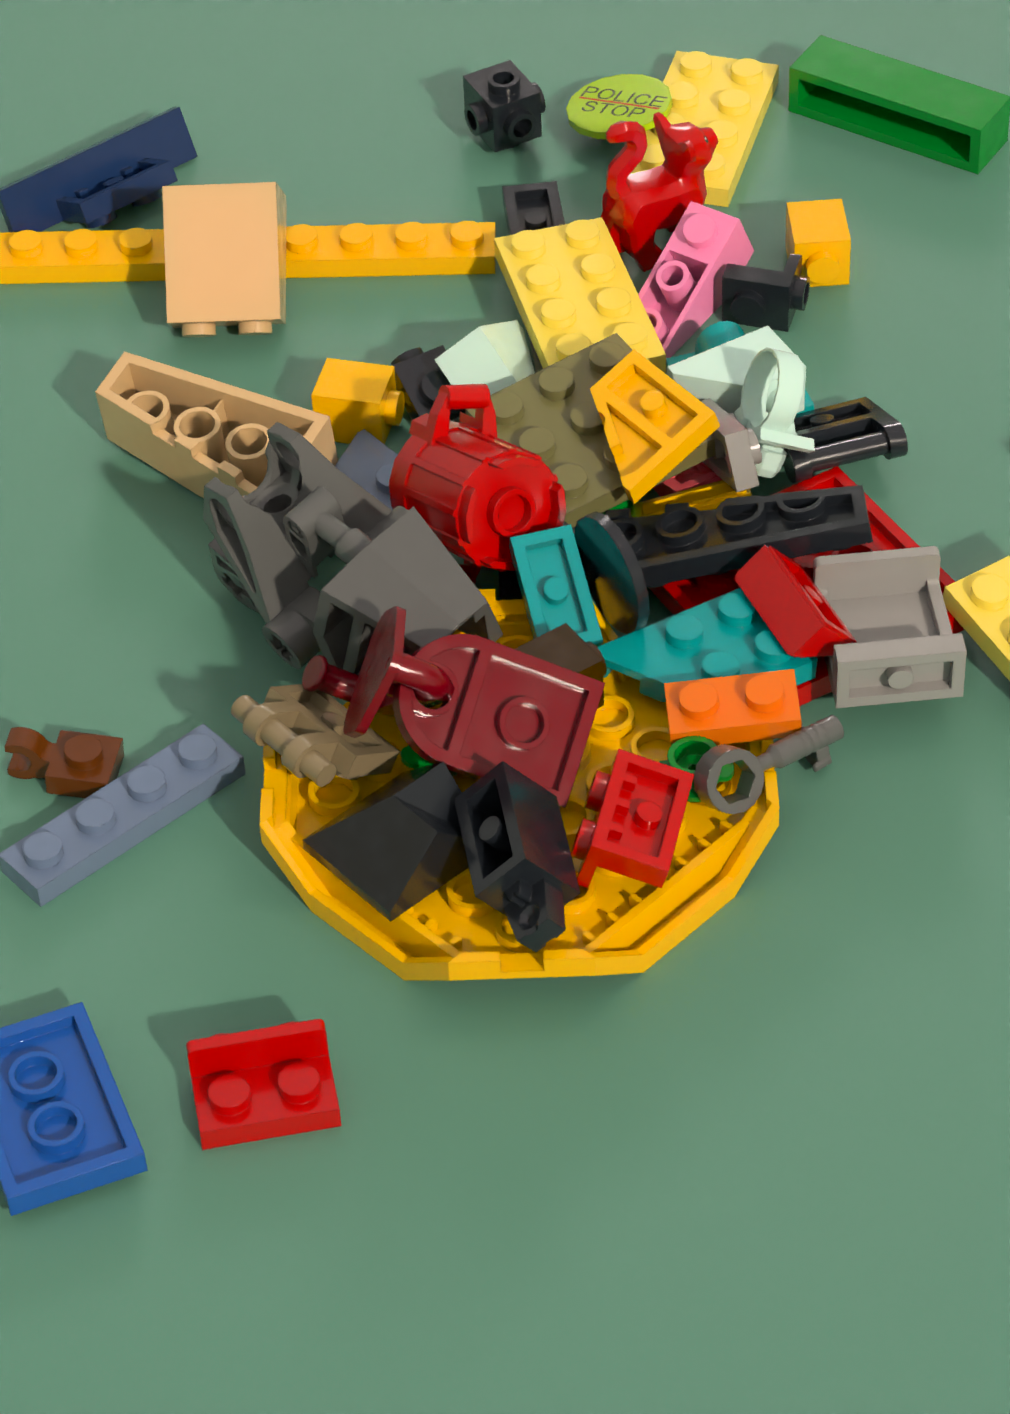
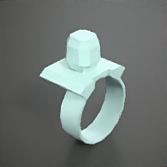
(773, 428)

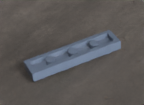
(121, 814)

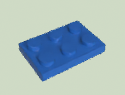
(60, 1112)

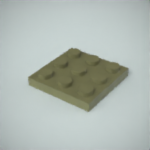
(559, 421)

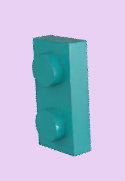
(554, 583)

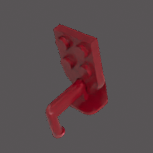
(492, 701)

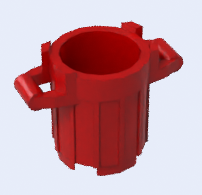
(471, 483)

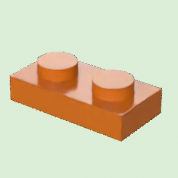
(734, 707)

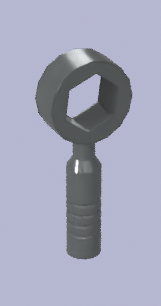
(752, 776)

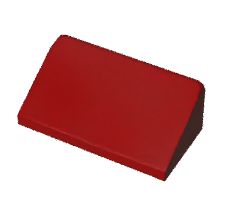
(791, 605)

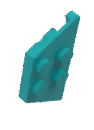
(702, 643)

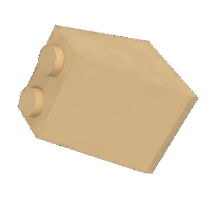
(225, 257)

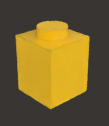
(823, 239)
(358, 398)

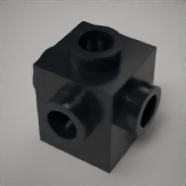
(503, 106)

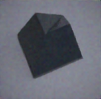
(396, 841)

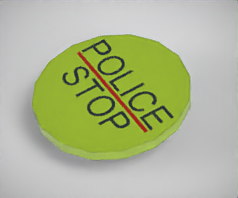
(617, 99)

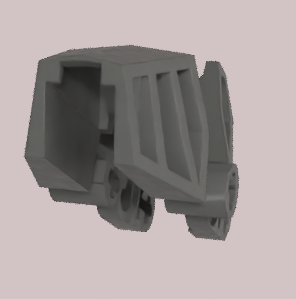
(311, 510)

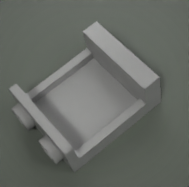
(900, 628)

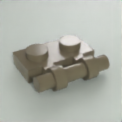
(310, 735)

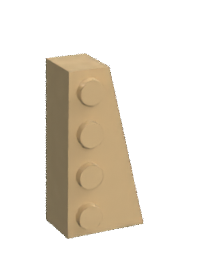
(199, 425)

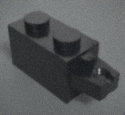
(518, 853)

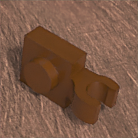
(71, 766)

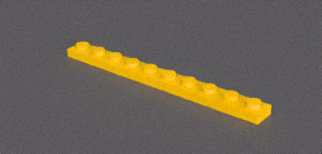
(310, 252)

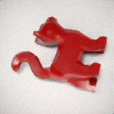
(657, 197)

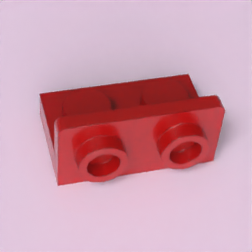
(634, 819)
(263, 1083)

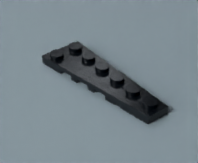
(713, 542)

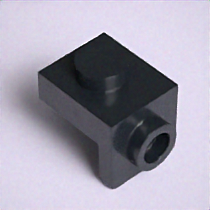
(764, 295)
(420, 380)

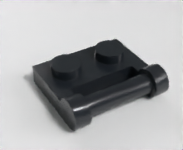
(844, 436)

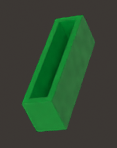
(899, 104)

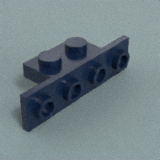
(101, 177)

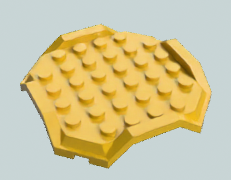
(609, 926)

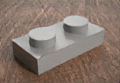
(735, 451)

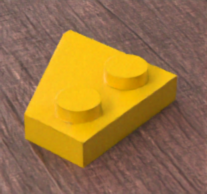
(648, 422)

